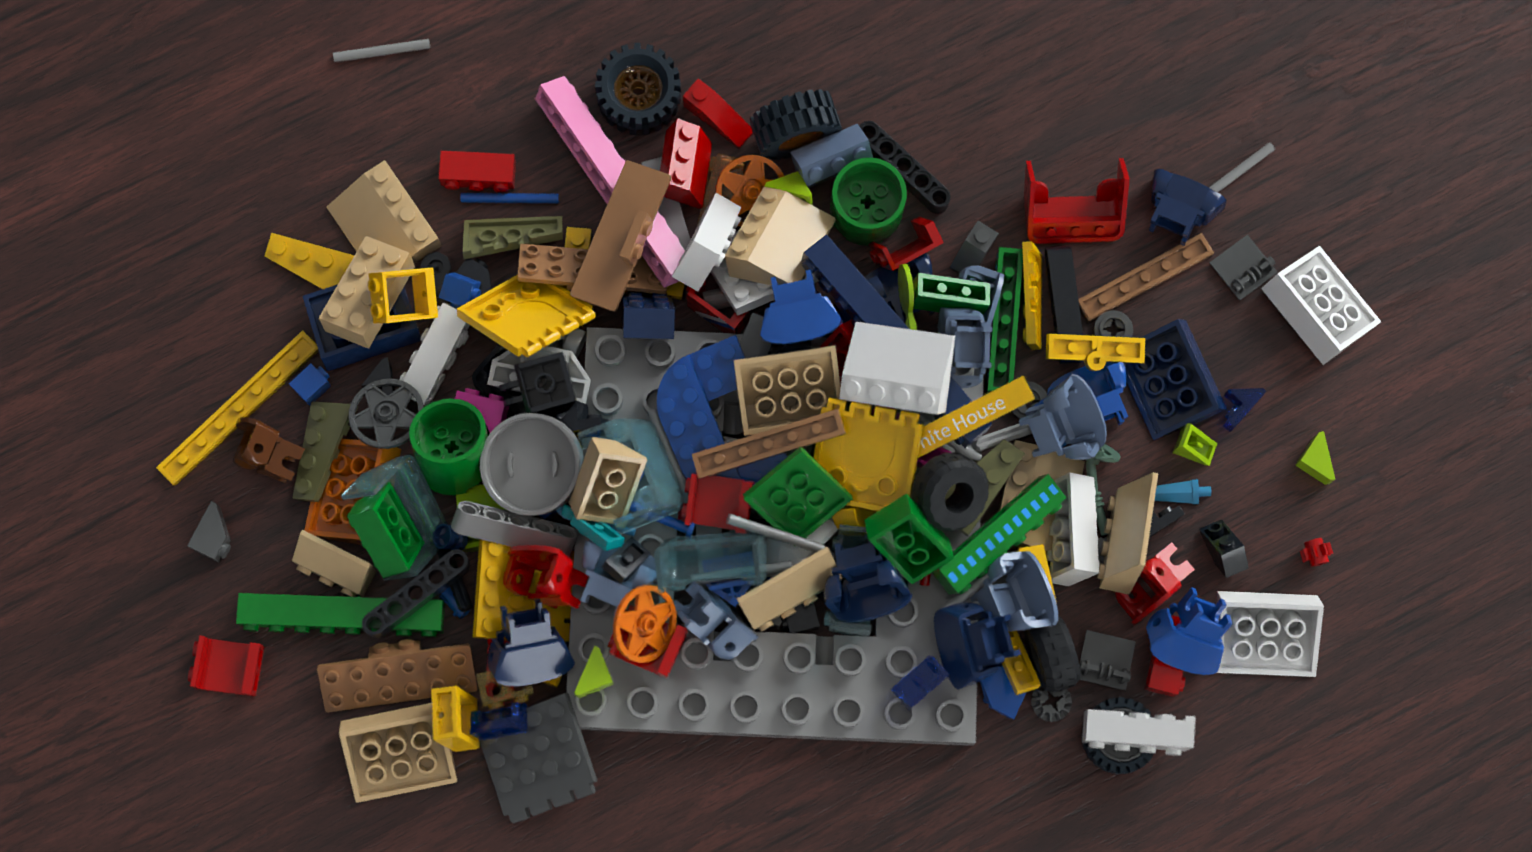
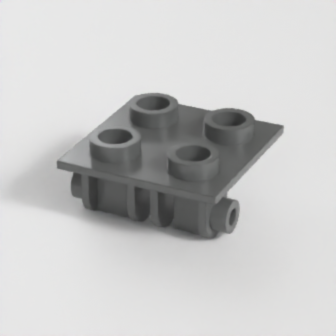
(1244, 267)
(1106, 660)

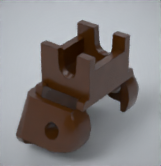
(265, 448)

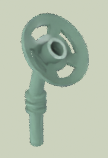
(1108, 455)

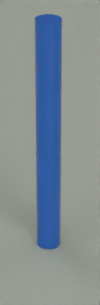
(509, 198)

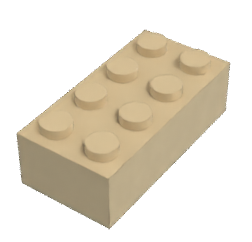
(349, 306)

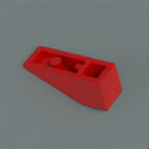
(717, 113)

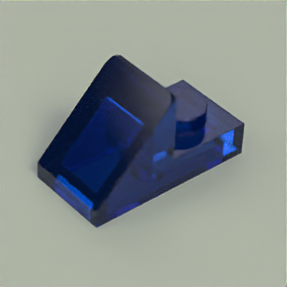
(1244, 400)

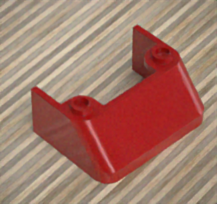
(1076, 217)

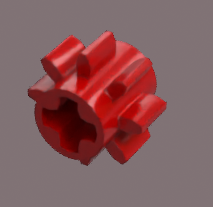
(1316, 552)

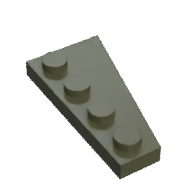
(504, 234)
(322, 438)
(997, 467)

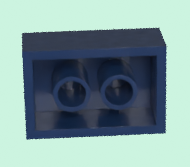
(647, 316)

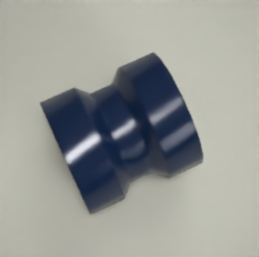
(446, 538)

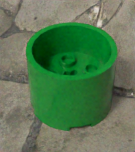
(870, 182)
(449, 444)

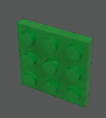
(797, 495)

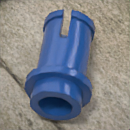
(448, 598)

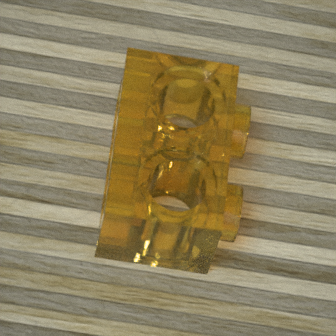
(506, 692)

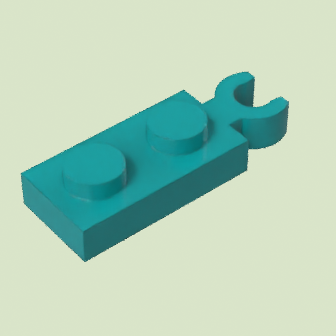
(598, 532)

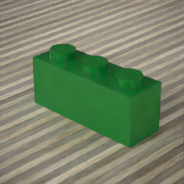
(936, 291)

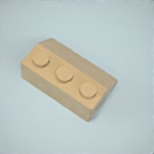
(606, 481)
(332, 565)

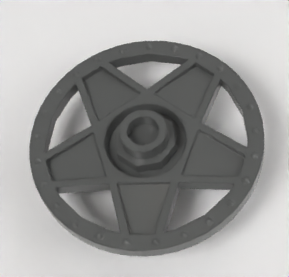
(384, 412)

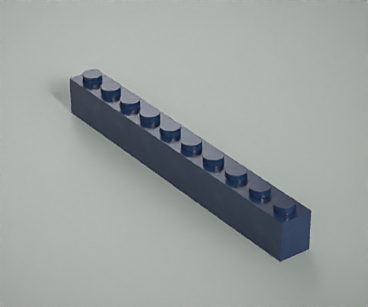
(865, 305)

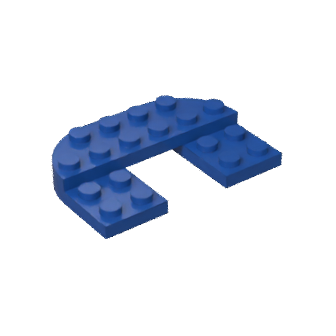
(686, 409)

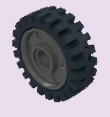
(1115, 760)

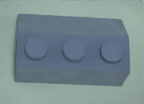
(827, 156)

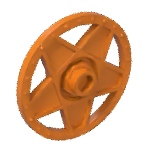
(747, 186)
(644, 623)

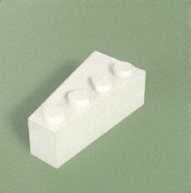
(708, 242)
(436, 353)
(1074, 532)
(1138, 731)

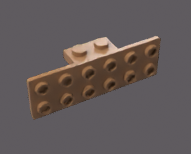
(620, 236)
(563, 264)
(395, 675)

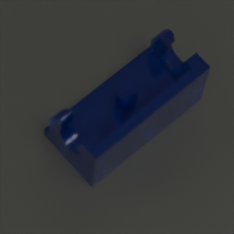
(919, 682)
(499, 722)

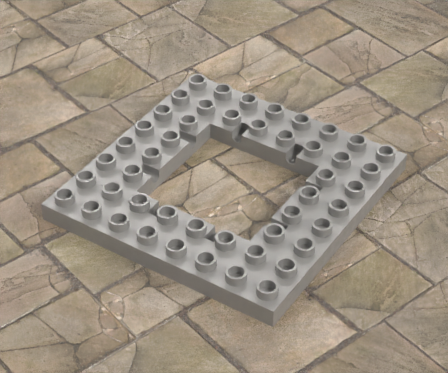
(782, 680)

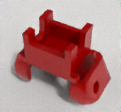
(1161, 577)
(555, 578)

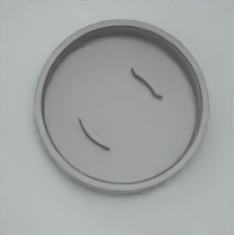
(531, 464)

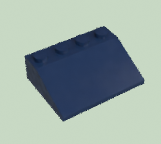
(340, 352)
(1173, 381)

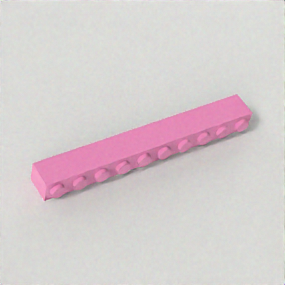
(603, 167)

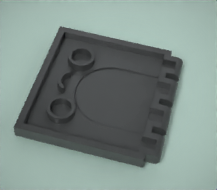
(541, 763)

